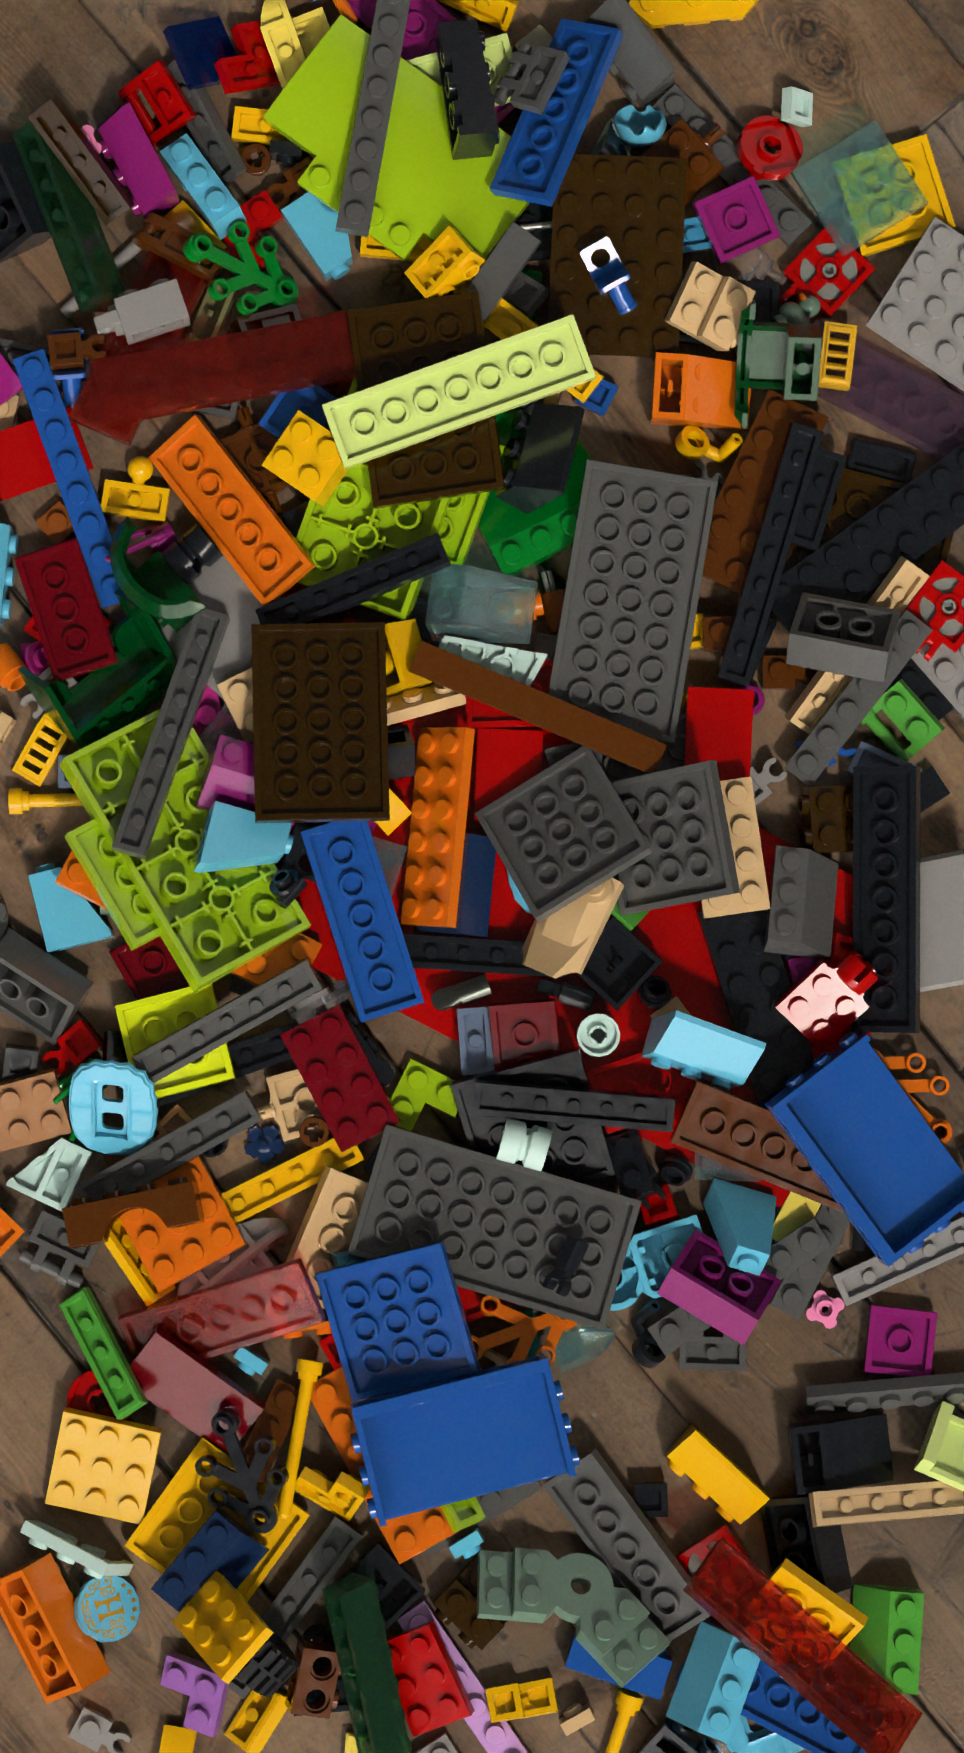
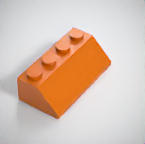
(44, 1627)

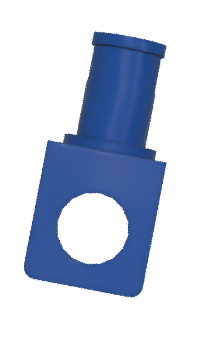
(611, 276)
(71, 377)

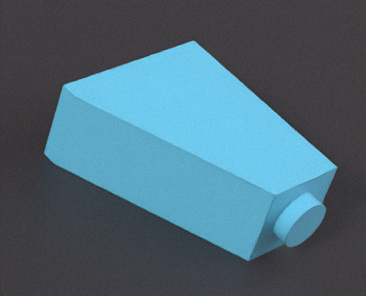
(315, 229)
(236, 841)
(64, 916)
(741, 1224)

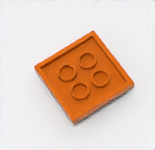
(182, 1251)

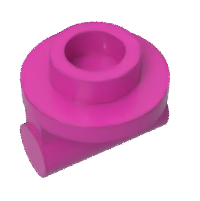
(34, 657)

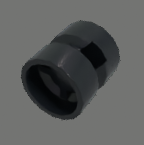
(191, 553)

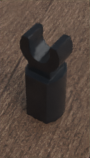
(567, 993)
(566, 1265)

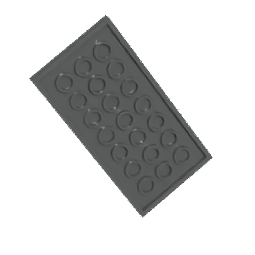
(632, 595)
(496, 1223)

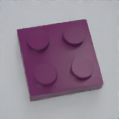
(736, 220)
(900, 1341)

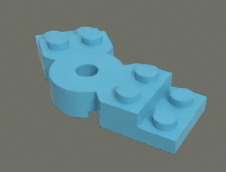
(650, 1259)

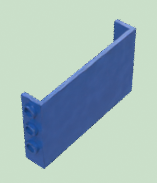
(871, 1148)
(462, 1438)

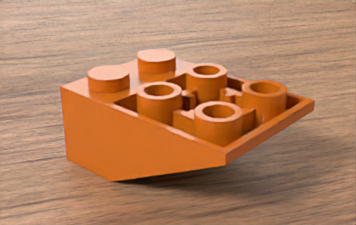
(694, 392)

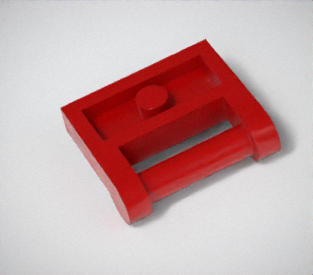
(163, 97)

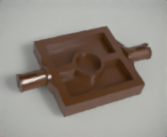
(701, 160)
(250, 449)

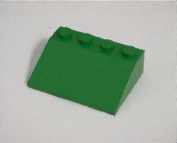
(526, 540)

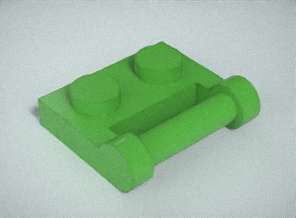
(908, 715)

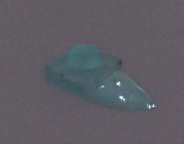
(582, 1346)

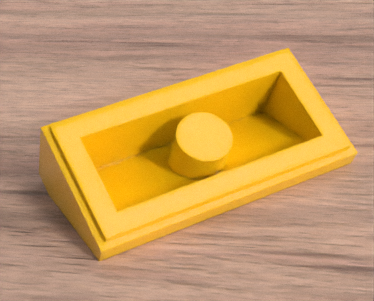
(256, 1720)

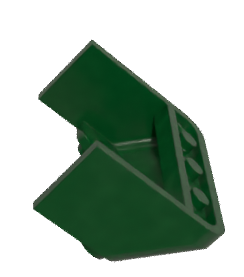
(113, 694)

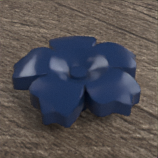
(264, 1144)

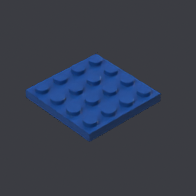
(397, 1321)

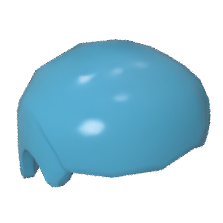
(639, 127)

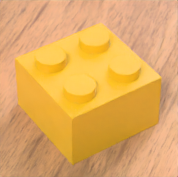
(307, 459)

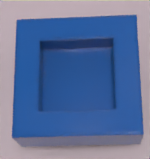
(600, 399)

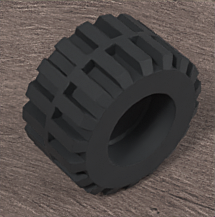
(269, 1667)

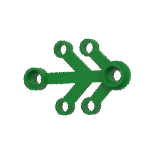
(246, 269)

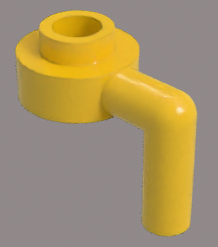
(694, 444)

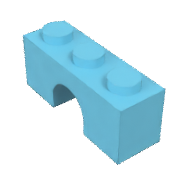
(202, 184)

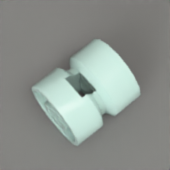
(598, 1035)
(524, 1144)

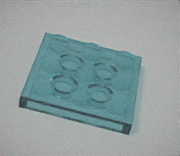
(859, 188)

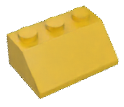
(715, 1476)

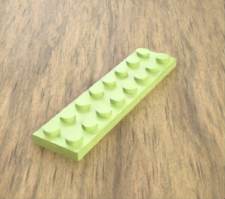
(458, 391)

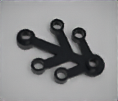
(243, 1476)

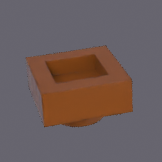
(56, 524)

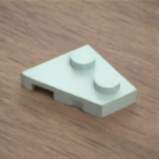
(53, 1174)

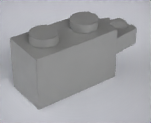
(145, 312)

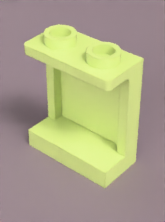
(943, 1448)

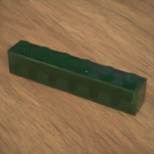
(71, 225)
(366, 1665)

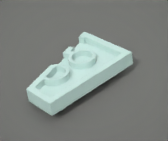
(508, 661)
(65, 1545)

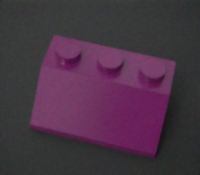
(137, 163)
(230, 775)
(717, 1293)

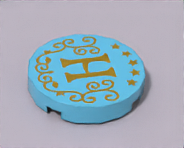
(106, 1608)

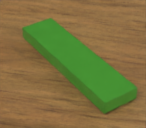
(103, 1353)

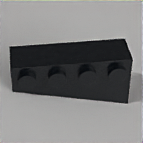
(466, 89)

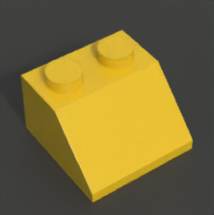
(401, 645)

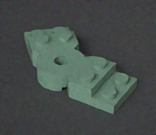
(608, 1619)

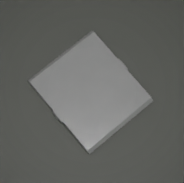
(226, 593)
(942, 921)

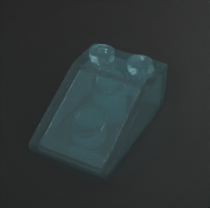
(480, 605)

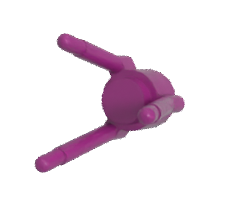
(157, 537)

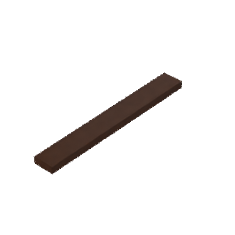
(537, 708)

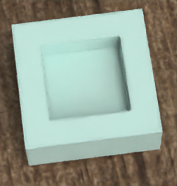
(797, 106)

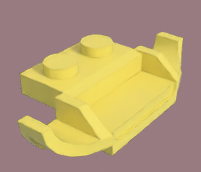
(290, 38)

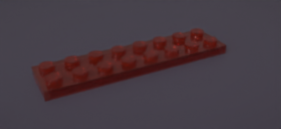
(224, 369)
(802, 1650)

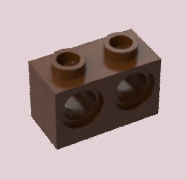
(308, 1679)

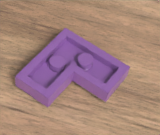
(202, 1685)

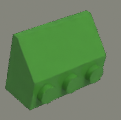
(892, 1633)

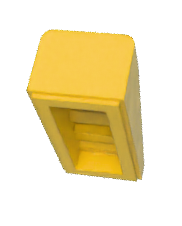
(831, 381)
(38, 733)

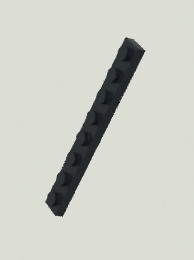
(769, 554)

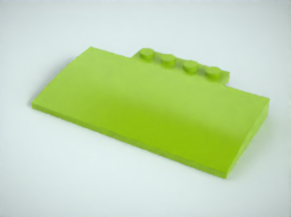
(418, 180)
(353, 533)
(205, 918)

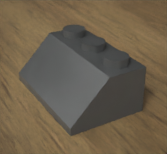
(639, 59)
(842, 637)
(801, 903)
(39, 987)

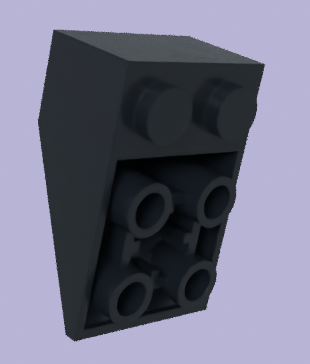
(840, 1453)

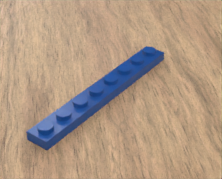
(69, 470)

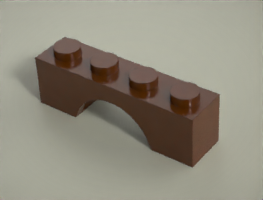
(91, 1222)

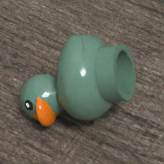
(796, 313)

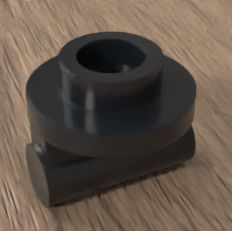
(286, 886)

